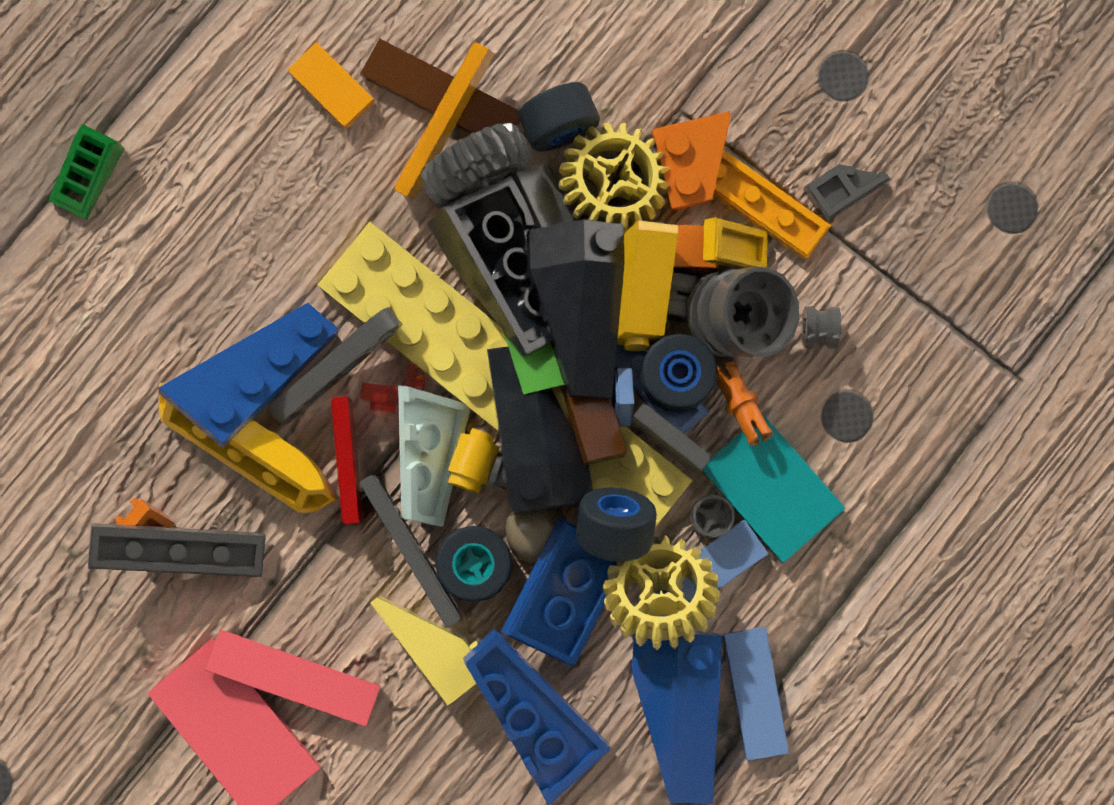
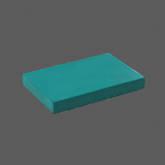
(773, 491)

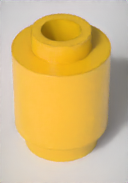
(473, 460)

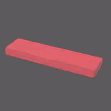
(292, 678)

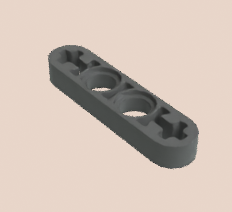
(334, 367)

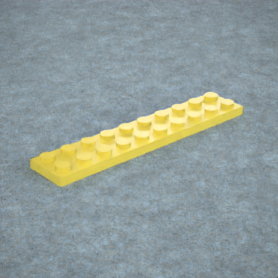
(451, 342)

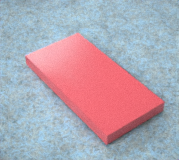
(234, 732)

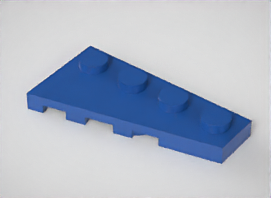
(537, 719)

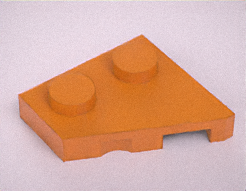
(694, 158)

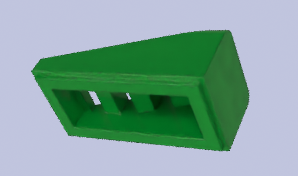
(72, 165)

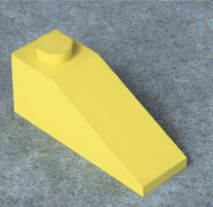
(432, 648)

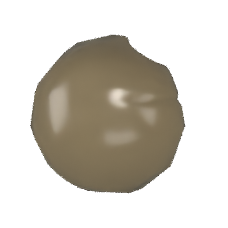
(530, 532)

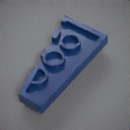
(243, 379)

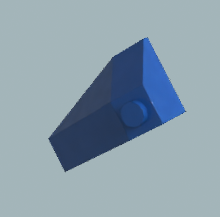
(681, 710)

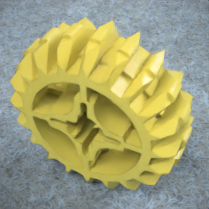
(600, 170)
(662, 569)

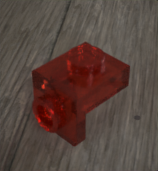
(385, 397)

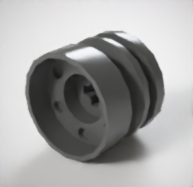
(743, 312)

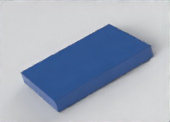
(560, 598)

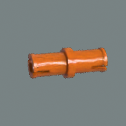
(742, 404)

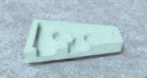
(427, 441)

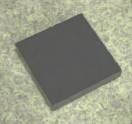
(670, 439)

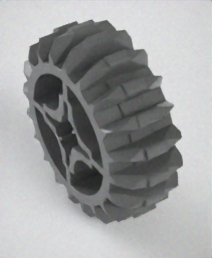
(476, 163)

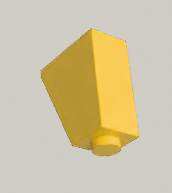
(646, 283)

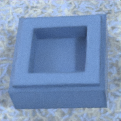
(623, 396)

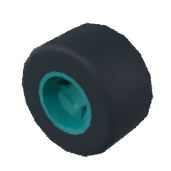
(461, 562)

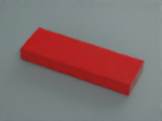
(347, 460)

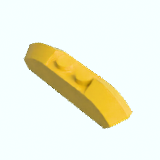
(262, 459)

